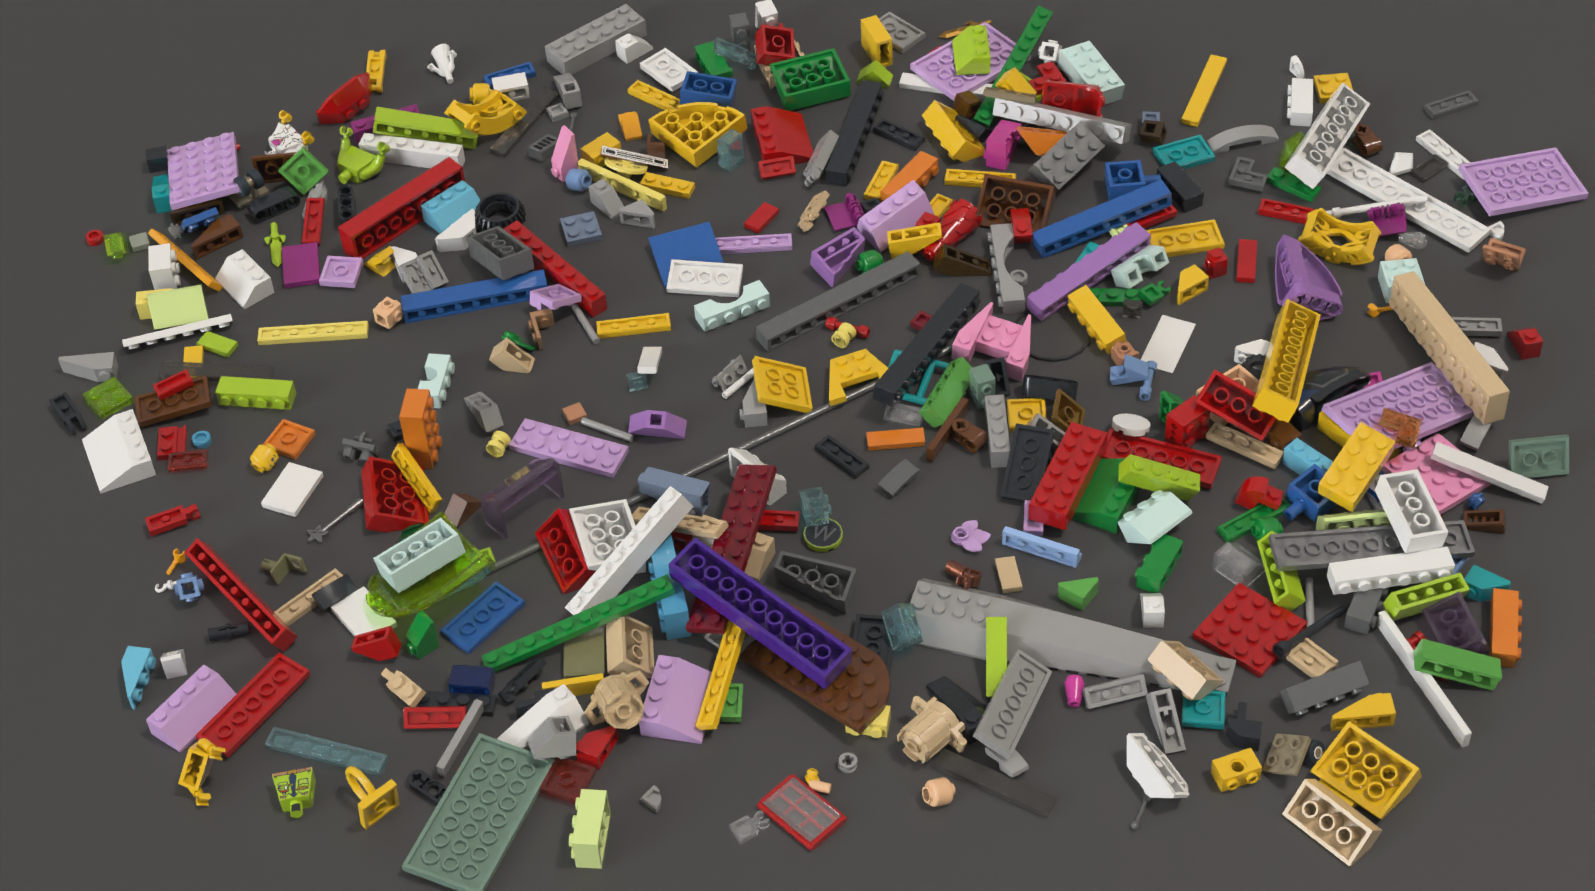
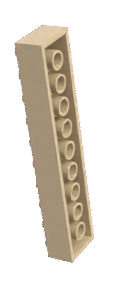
(1449, 348)

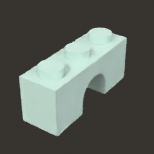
(1129, 272)
(438, 371)

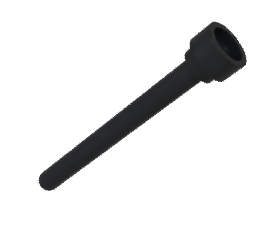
(1283, 648)

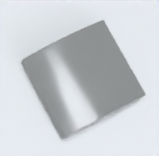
(423, 273)

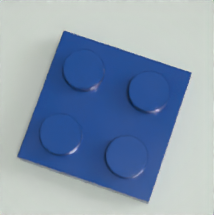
(205, 218)

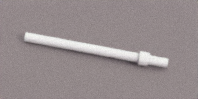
(1337, 212)

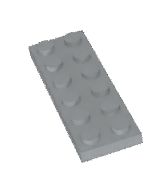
(1012, 704)

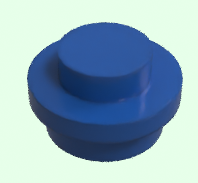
(1476, 501)

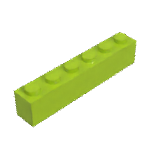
(423, 127)

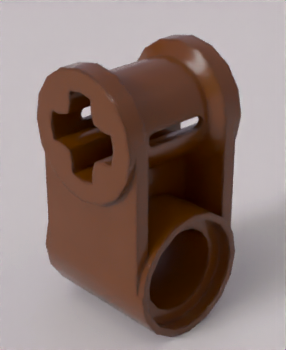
(1366, 140)
(968, 435)

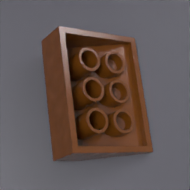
(1003, 193)

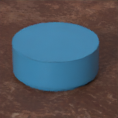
(201, 439)

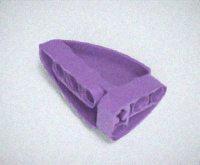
(1305, 279)

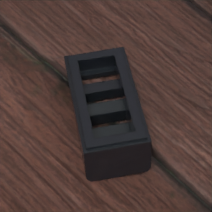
(976, 129)

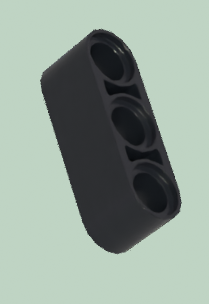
(346, 203)
(273, 204)
(1046, 387)

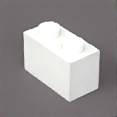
(512, 86)

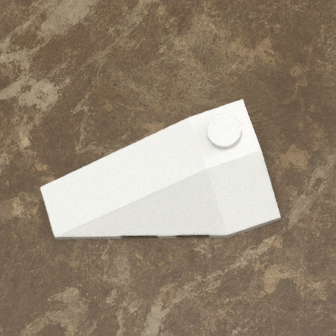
(556, 703)

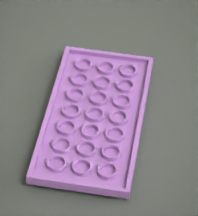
(1417, 393)

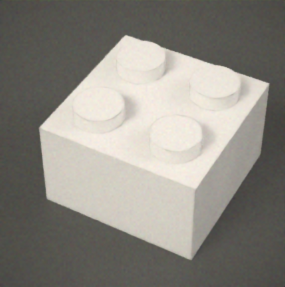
(163, 267)

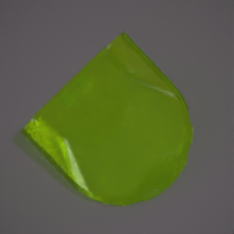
(438, 586)

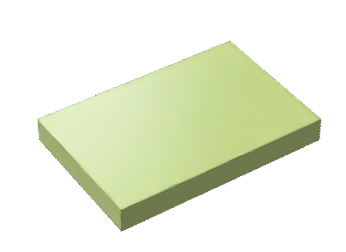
(177, 307)

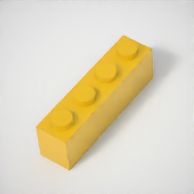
(1095, 318)

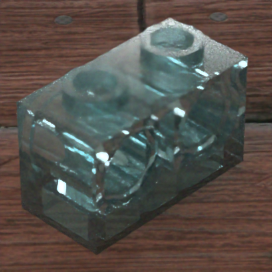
(814, 506)

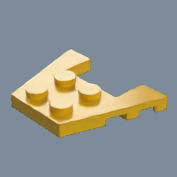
(852, 370)

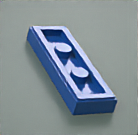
(526, 67)

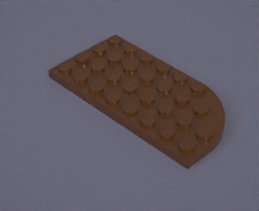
(851, 698)

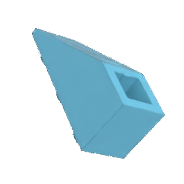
(136, 670)

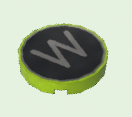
(824, 536)

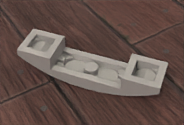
(1243, 134)

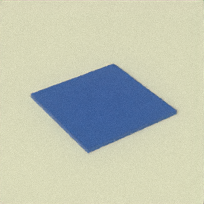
(687, 244)

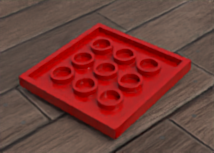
(1247, 628)

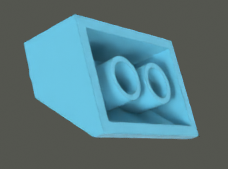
(449, 206)

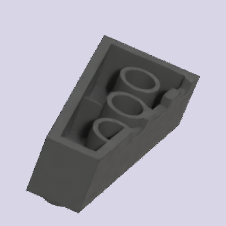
(819, 579)

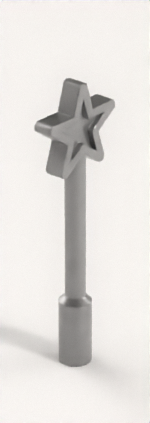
(318, 533)

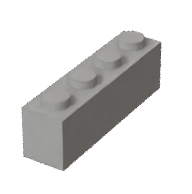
(997, 430)

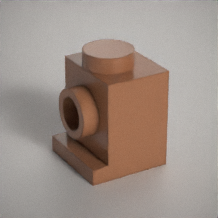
(1120, 349)

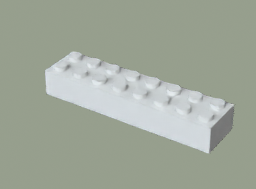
(1327, 135)

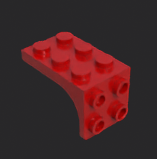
(1073, 97)

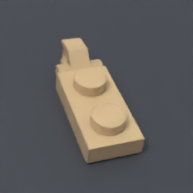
(812, 210)
(403, 687)

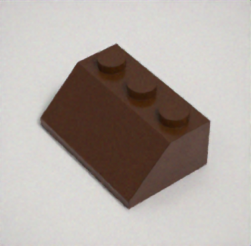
(269, 165)

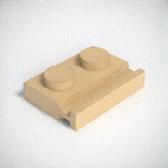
(1311, 659)

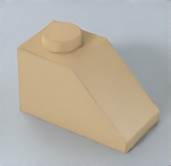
(511, 357)

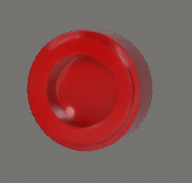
(94, 237)

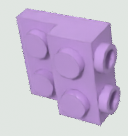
(553, 297)

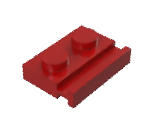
(171, 440)

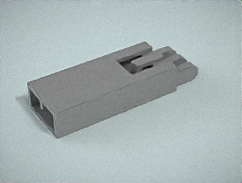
(819, 157)

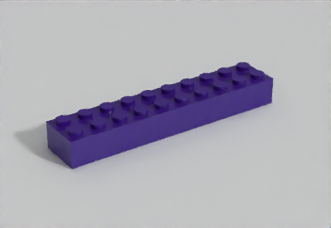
(760, 613)

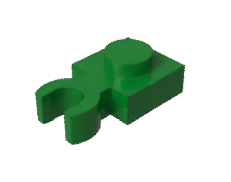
(1152, 294)

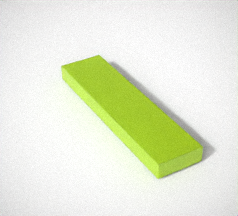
(995, 652)

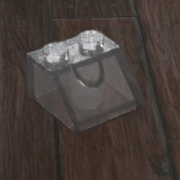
(1237, 564)

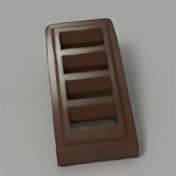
(1497, 520)

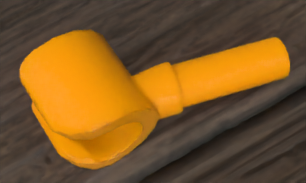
(1375, 311)
(178, 559)

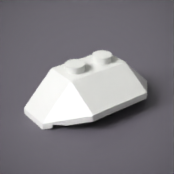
(1153, 769)

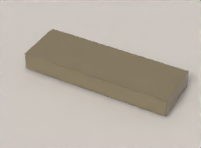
(1009, 95)

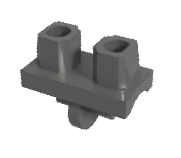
(360, 444)

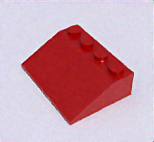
(780, 134)
(389, 497)

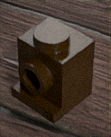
(1153, 132)

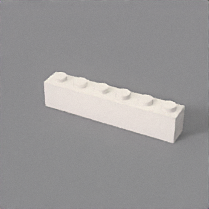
(413, 151)
(1390, 570)

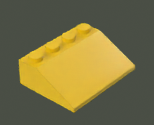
(1366, 771)

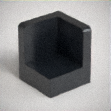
(157, 159)

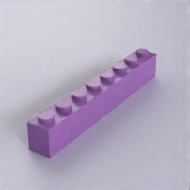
(1087, 271)

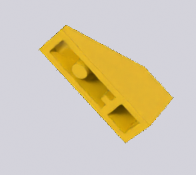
(912, 238)
(1369, 712)

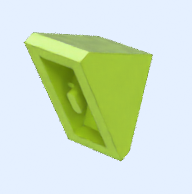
(877, 73)

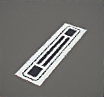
(623, 154)

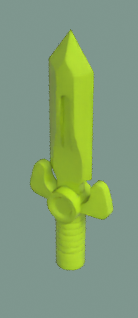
(275, 245)

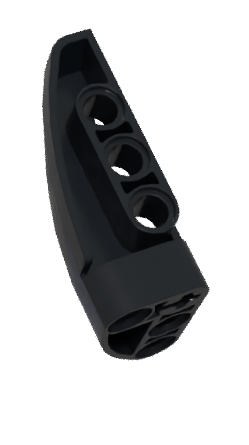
(1323, 387)

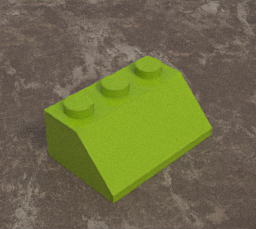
(972, 51)

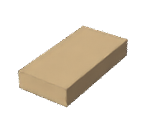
(1008, 574)

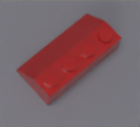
(1235, 404)
(564, 551)

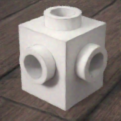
(1045, 49)

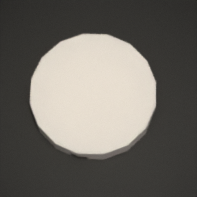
(1131, 424)

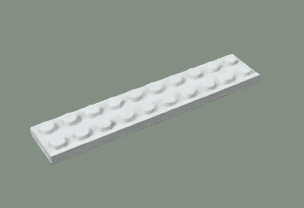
(1431, 215)

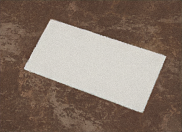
(1168, 342)

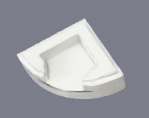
(1296, 67)
(1497, 231)

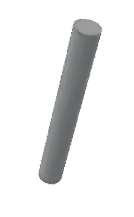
(585, 323)
(607, 429)
(1309, 597)

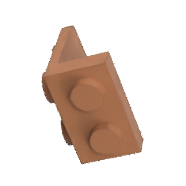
(1503, 254)

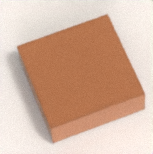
(574, 413)

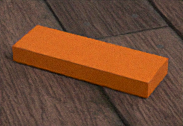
(895, 439)

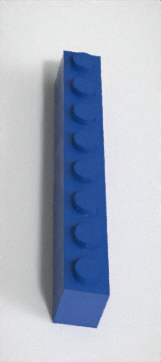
(1102, 218)
(471, 296)

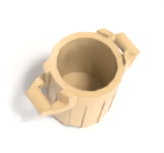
(618, 700)
(931, 730)

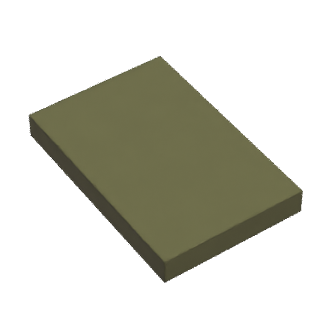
(585, 654)

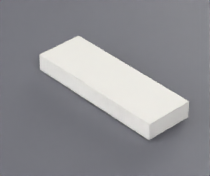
(649, 360)

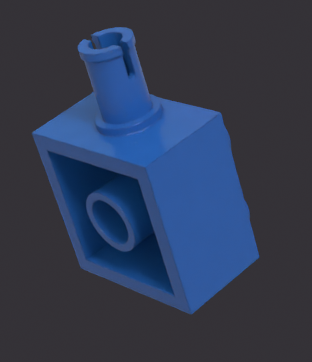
(1125, 177)
(1305, 497)

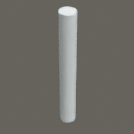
(738, 384)

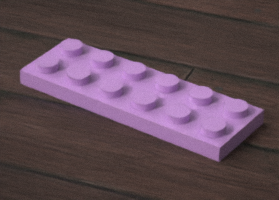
(569, 448)

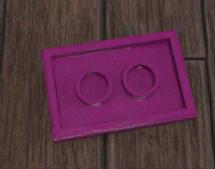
(300, 265)

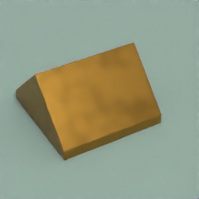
(1066, 411)

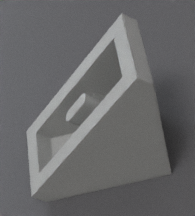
(637, 215)

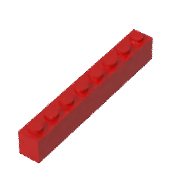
(560, 271)
(241, 595)

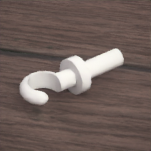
(169, 584)

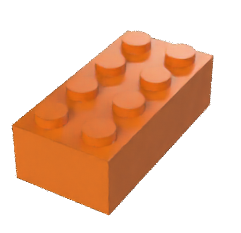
(420, 427)

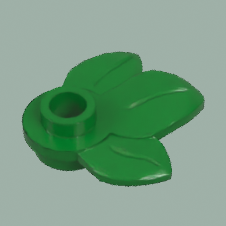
(516, 339)

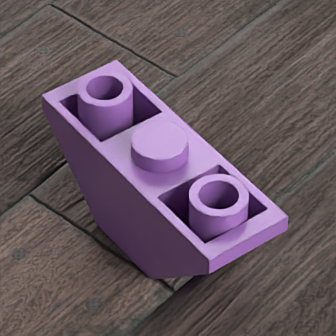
(657, 424)

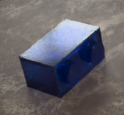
(472, 679)

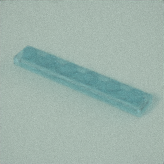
(326, 751)

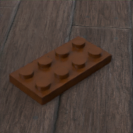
(152, 410)

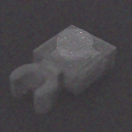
(747, 828)

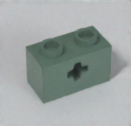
(981, 384)

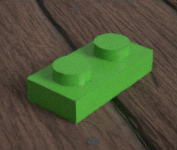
(733, 704)

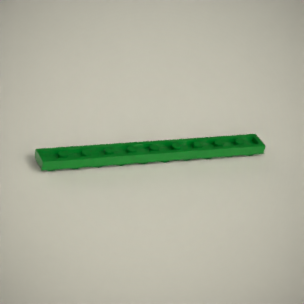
(1017, 58)
(579, 623)

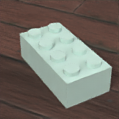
(1087, 66)
(419, 555)

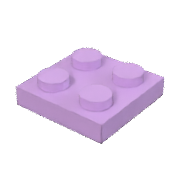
(341, 271)

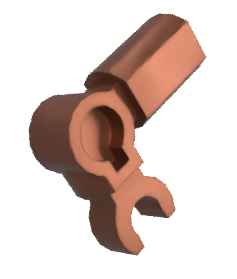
(963, 574)

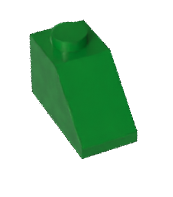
(1167, 403)
(421, 636)

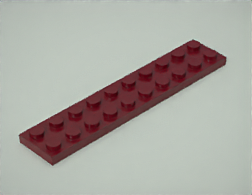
(743, 515)

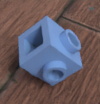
(183, 592)

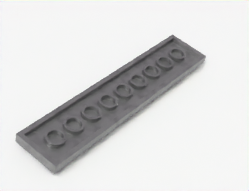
(1323, 547)

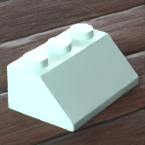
(1153, 518)

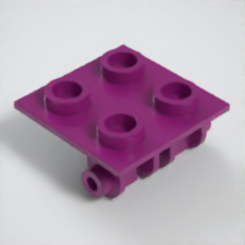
(846, 213)
(1389, 220)

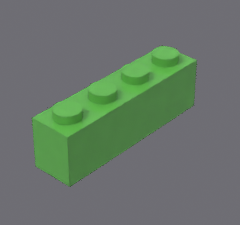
(946, 393)
(1457, 664)

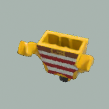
(197, 768)

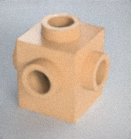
(388, 312)

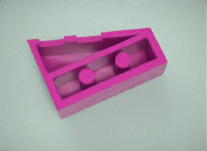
(1001, 145)

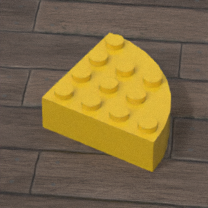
(695, 128)

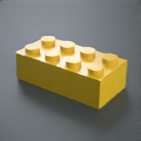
(1356, 467)

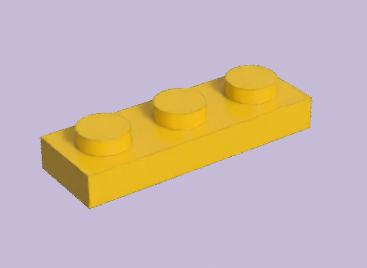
(668, 185)

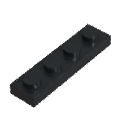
(438, 698)

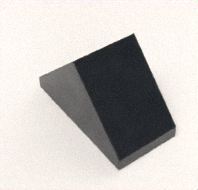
(999, 371)

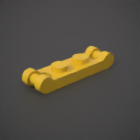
(376, 69)

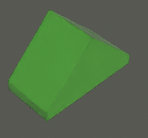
(1078, 592)

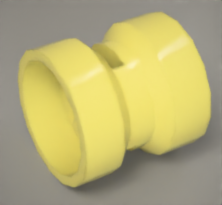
(843, 336)
(498, 443)

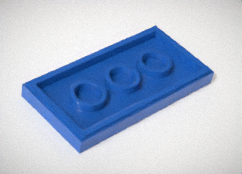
(482, 617)

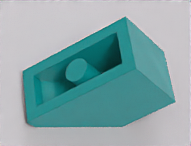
(1483, 582)

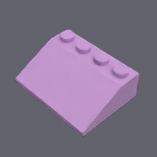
(674, 700)

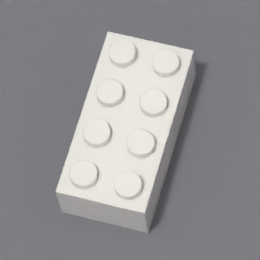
(1411, 511)

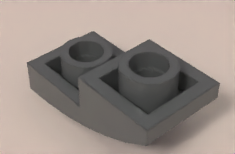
(898, 477)

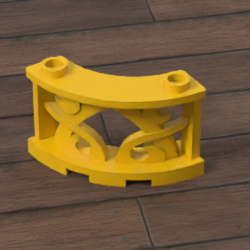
(489, 116)
(1356, 233)

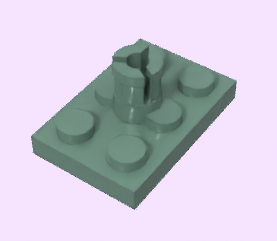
(1539, 456)

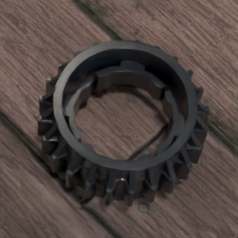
(498, 203)

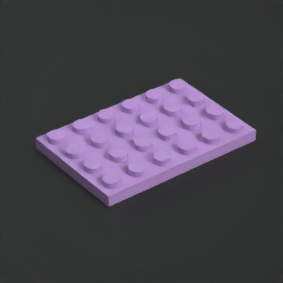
(940, 70)
(202, 170)
(1523, 181)

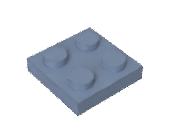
(581, 229)

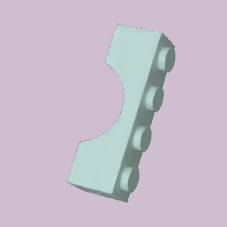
(713, 314)

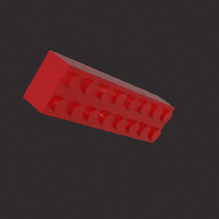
(397, 211)

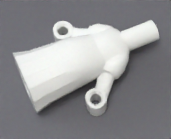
(445, 60)

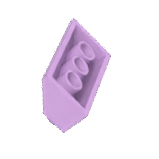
(894, 213)
(190, 708)

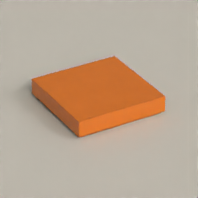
(290, 438)

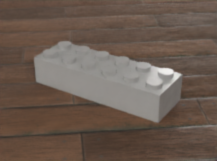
(594, 40)

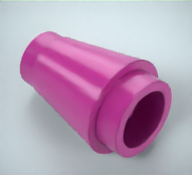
(1074, 690)

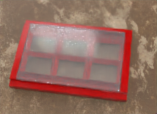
(802, 812)

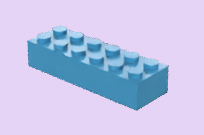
(673, 608)

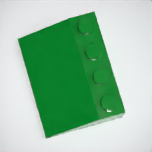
(810, 79)
(1106, 497)

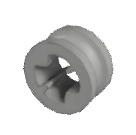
(842, 764)

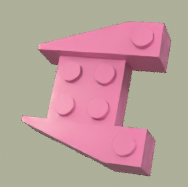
(997, 339)

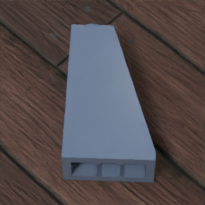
(656, 481)

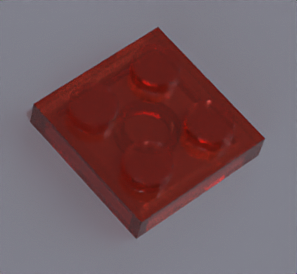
(567, 779)

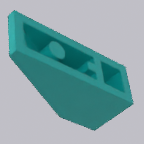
(161, 193)

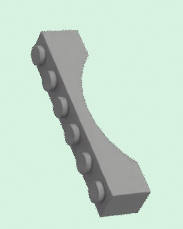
(1011, 293)

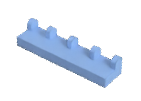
(1041, 547)

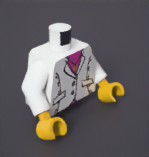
(287, 139)

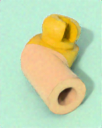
(815, 783)

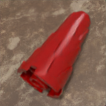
(955, 226)

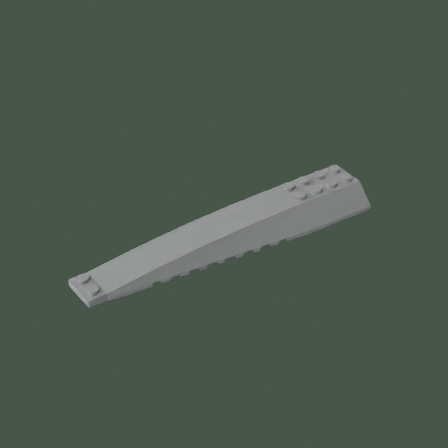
(956, 623)

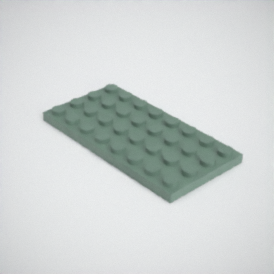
(478, 815)

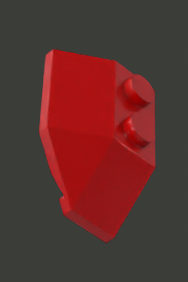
(346, 100)

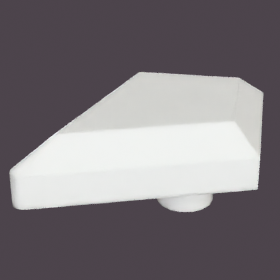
(1401, 163)

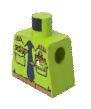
(295, 790)

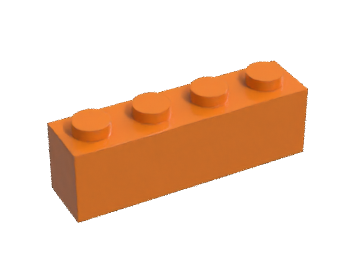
(919, 169)
(1504, 626)

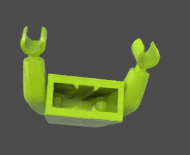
(356, 163)

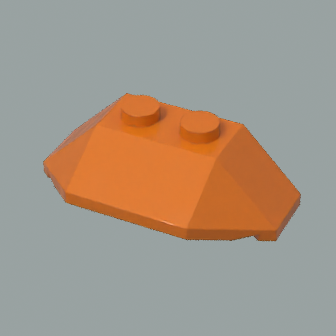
(1040, 139)

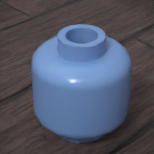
(578, 179)

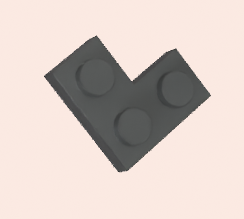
(1244, 177)

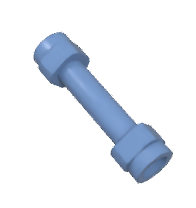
(1146, 390)

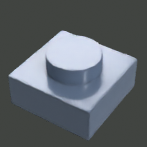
(1154, 116)

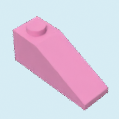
(565, 154)

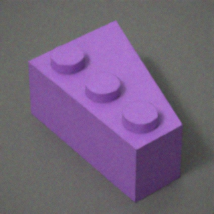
(837, 256)

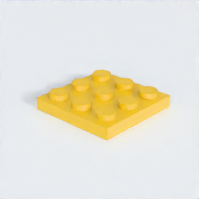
(782, 384)

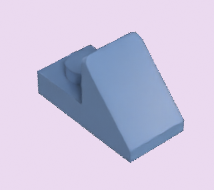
(1131, 371)

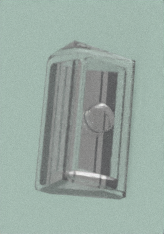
(903, 414)

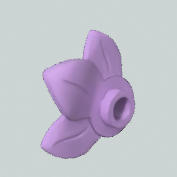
(970, 536)

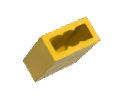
(876, 41)

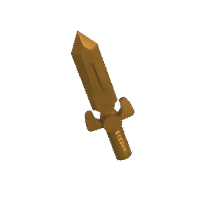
(957, 31)

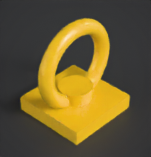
(377, 802)

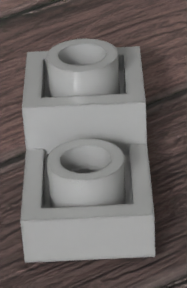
(1474, 433)
(1013, 766)

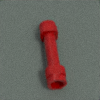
(833, 323)

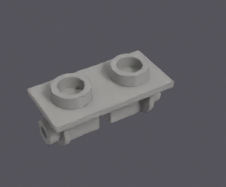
(730, 373)

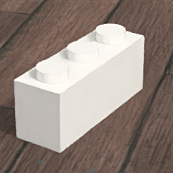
(1300, 102)

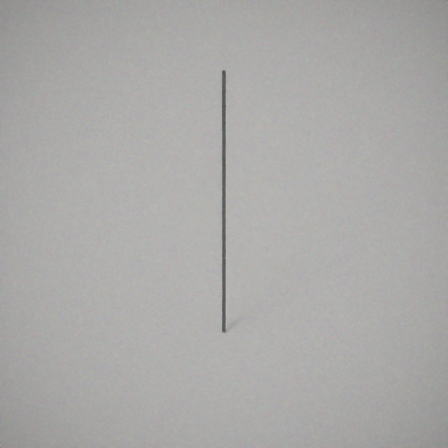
(723, 457)

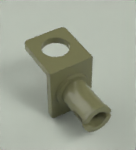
(281, 568)

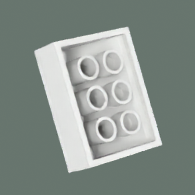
(118, 452)
(602, 529)

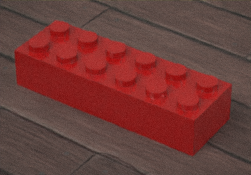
(1068, 476)

